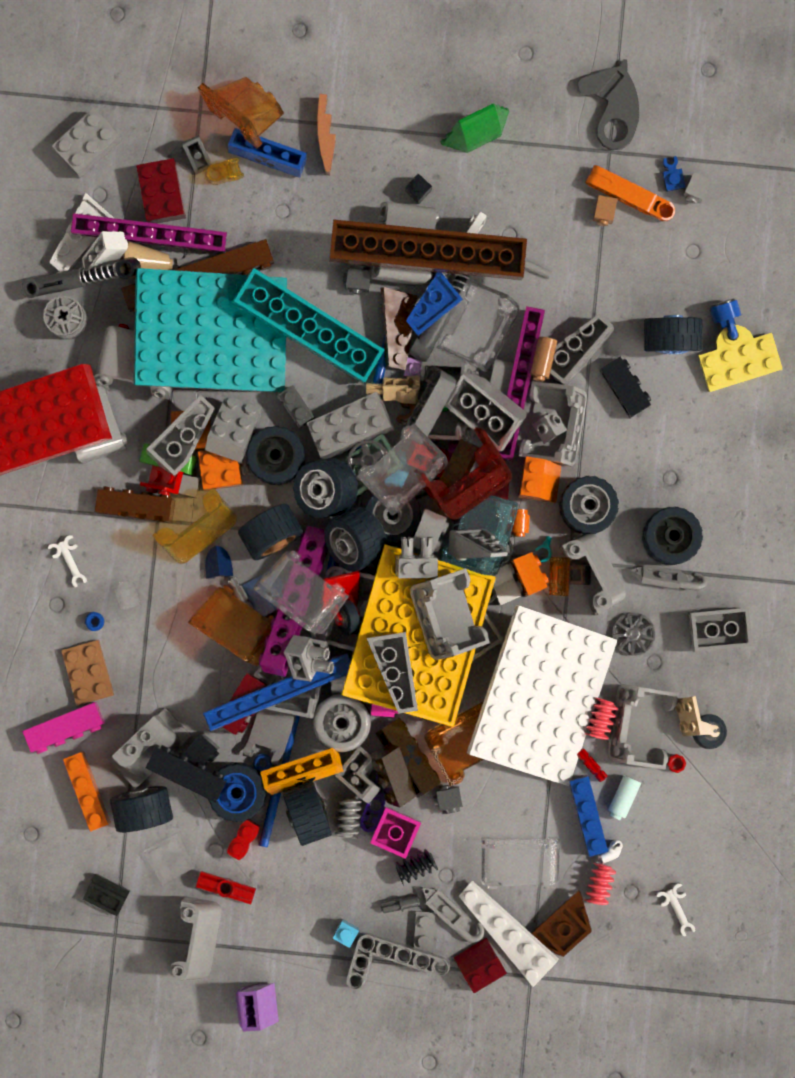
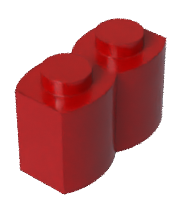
(241, 843)

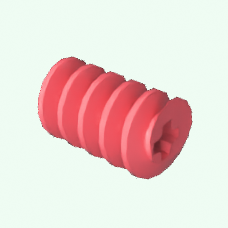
(601, 719)
(600, 884)

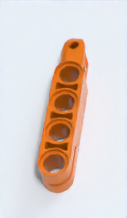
(630, 193)

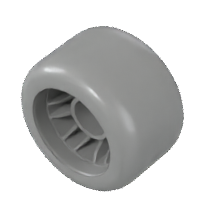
(345, 738)

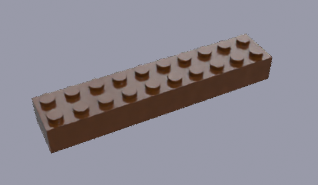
(428, 250)

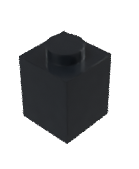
(418, 188)

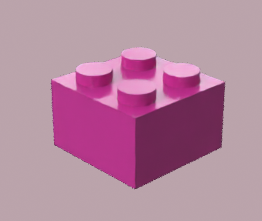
(395, 832)

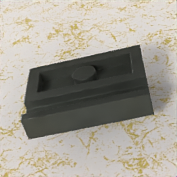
(106, 895)

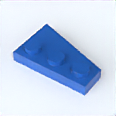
(434, 304)

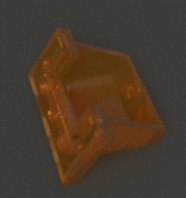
(245, 106)

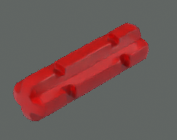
(591, 764)

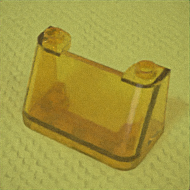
(201, 533)

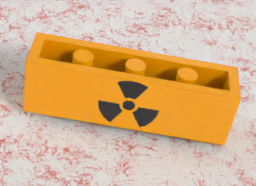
(302, 771)

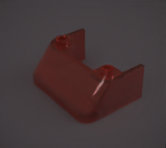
(475, 486)

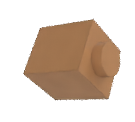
(605, 210)

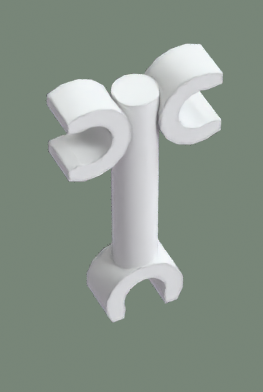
(62, 548)
(671, 896)

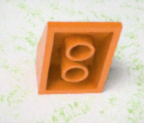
(529, 573)

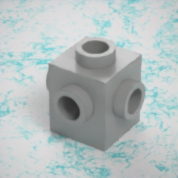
(549, 426)

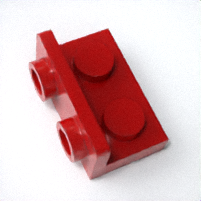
(163, 481)

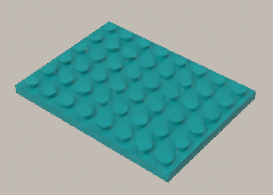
(199, 339)

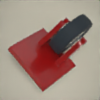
(348, 616)

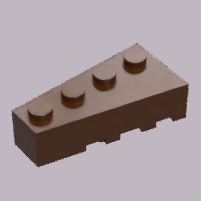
(135, 505)

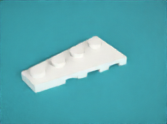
(75, 246)

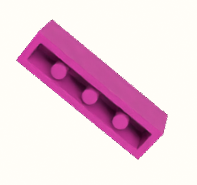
(64, 727)

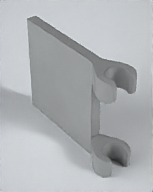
(271, 731)

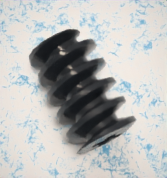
(416, 866)

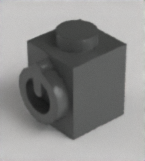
(357, 279)
(448, 799)

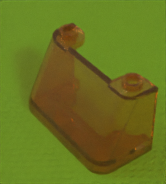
(233, 624)
(451, 744)

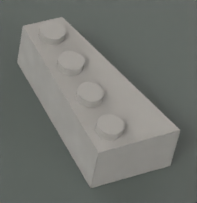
(579, 348)

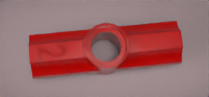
(213, 884)

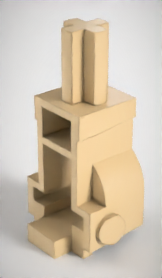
(397, 389)

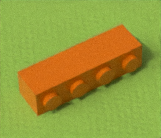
(87, 791)

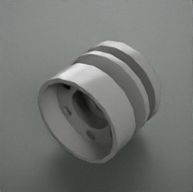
(76, 318)

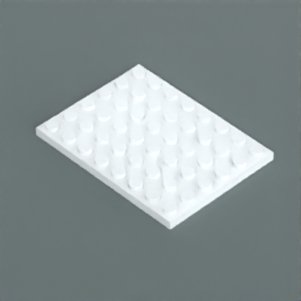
(541, 696)

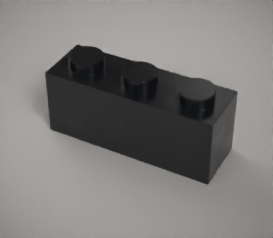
(626, 387)

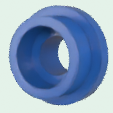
(88, 621)
(256, 763)

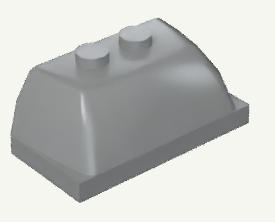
(485, 407)

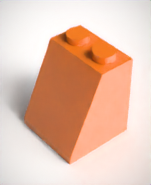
(539, 480)

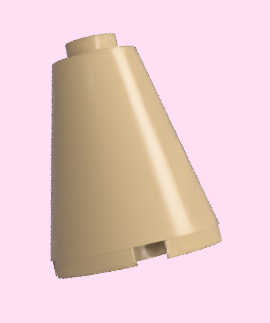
(147, 257)

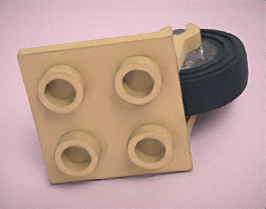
(707, 730)

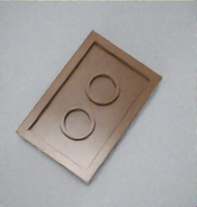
(87, 672)

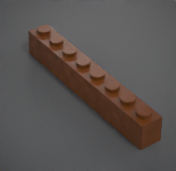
(236, 261)

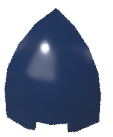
(218, 563)

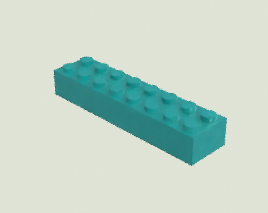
(307, 325)

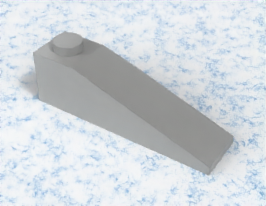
(177, 443)

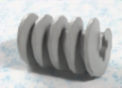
(348, 818)

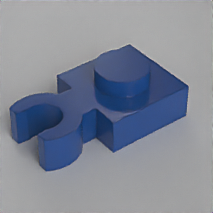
(673, 177)

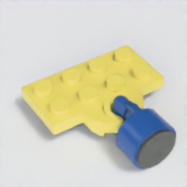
(737, 353)

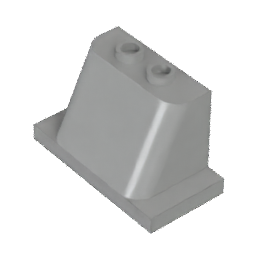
(136, 752)

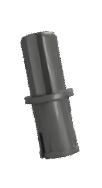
(400, 904)

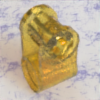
(226, 171)

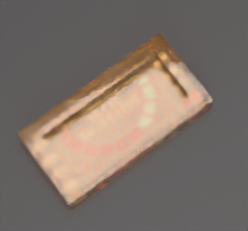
(559, 576)

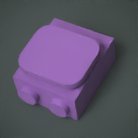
(257, 1007)

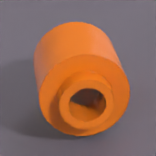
(521, 523)

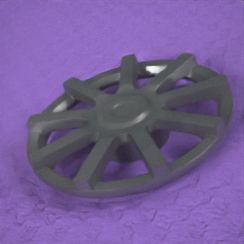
(634, 634)

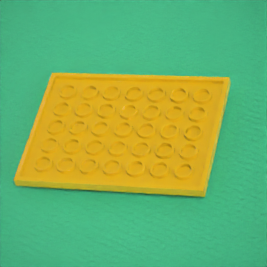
(391, 611)

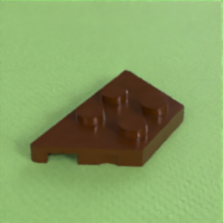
(565, 926)

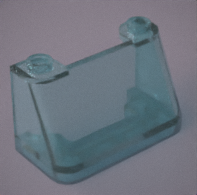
(495, 516)

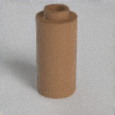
(543, 358)

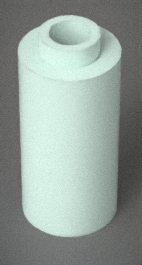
(624, 797)

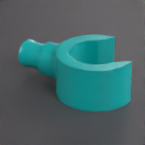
(546, 544)

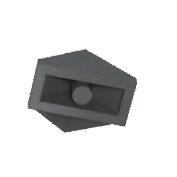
(192, 155)

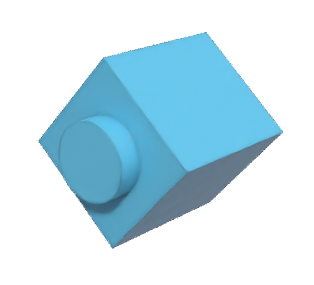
(346, 933)

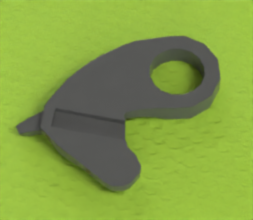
(623, 104)

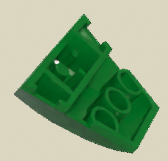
(477, 129)

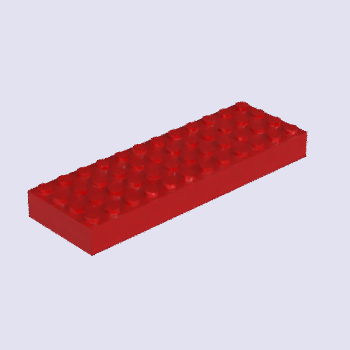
(50, 418)

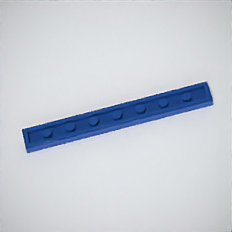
(272, 695)

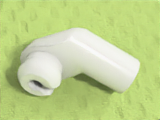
(613, 852)

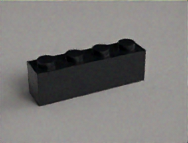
(185, 773)

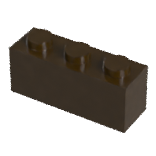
(393, 775)

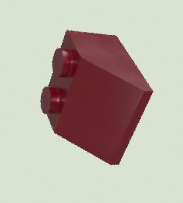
(480, 965)

